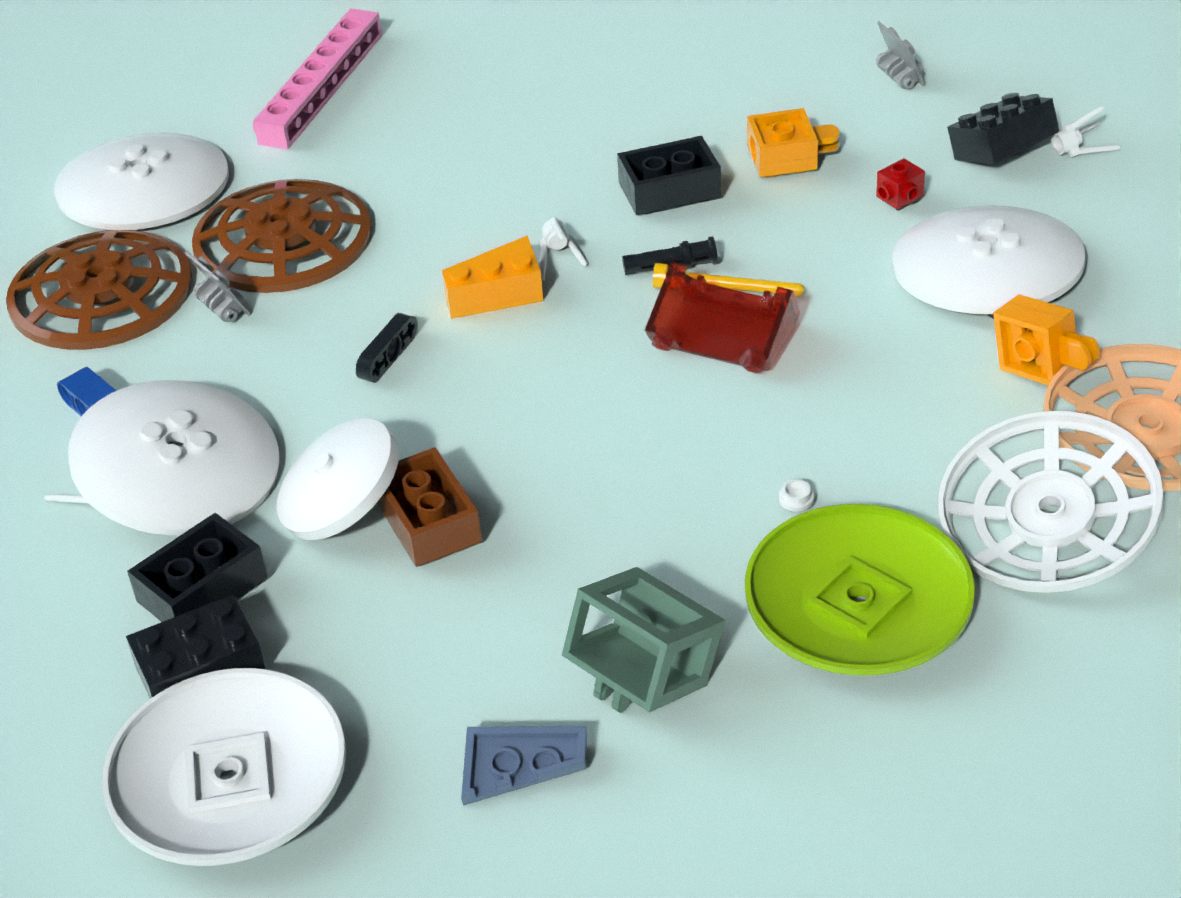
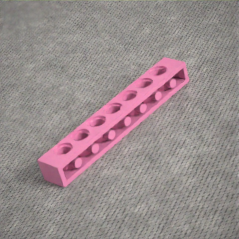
(317, 79)

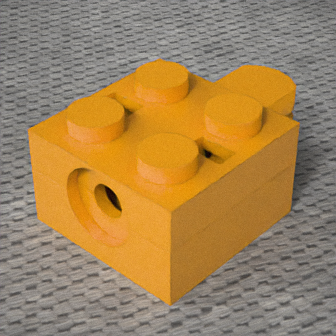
(787, 142)
(1040, 339)

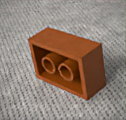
(429, 508)

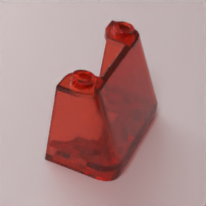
(721, 321)

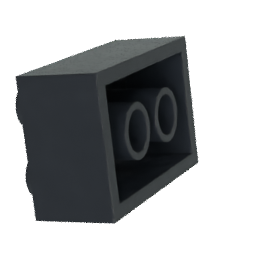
(1003, 128)
(669, 175)
(197, 569)
(194, 644)

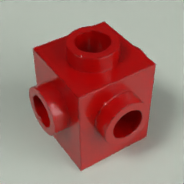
(900, 183)

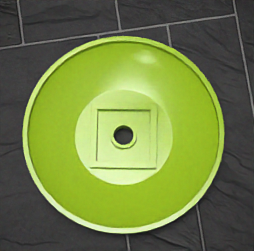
(904, 567)

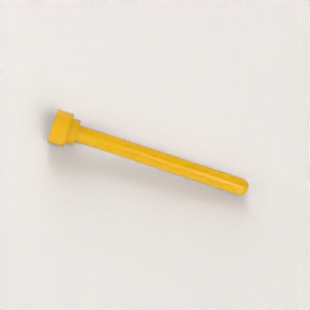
(734, 283)

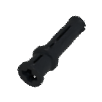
(684, 254)

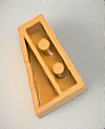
(494, 280)

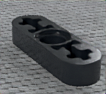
(386, 347)

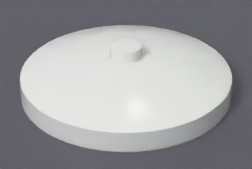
(338, 479)

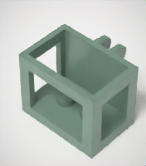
(654, 648)

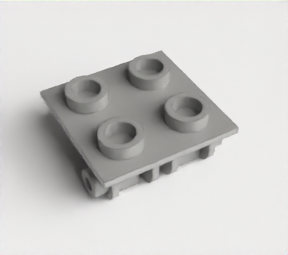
(899, 59)
(215, 292)

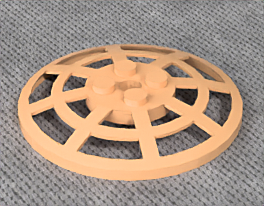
(1130, 411)

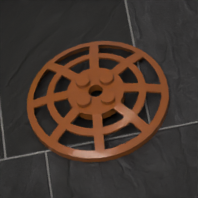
(281, 225)
(112, 280)

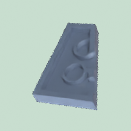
(518, 757)

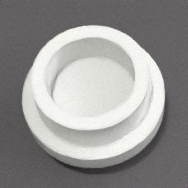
(796, 495)

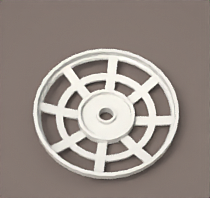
(1051, 488)

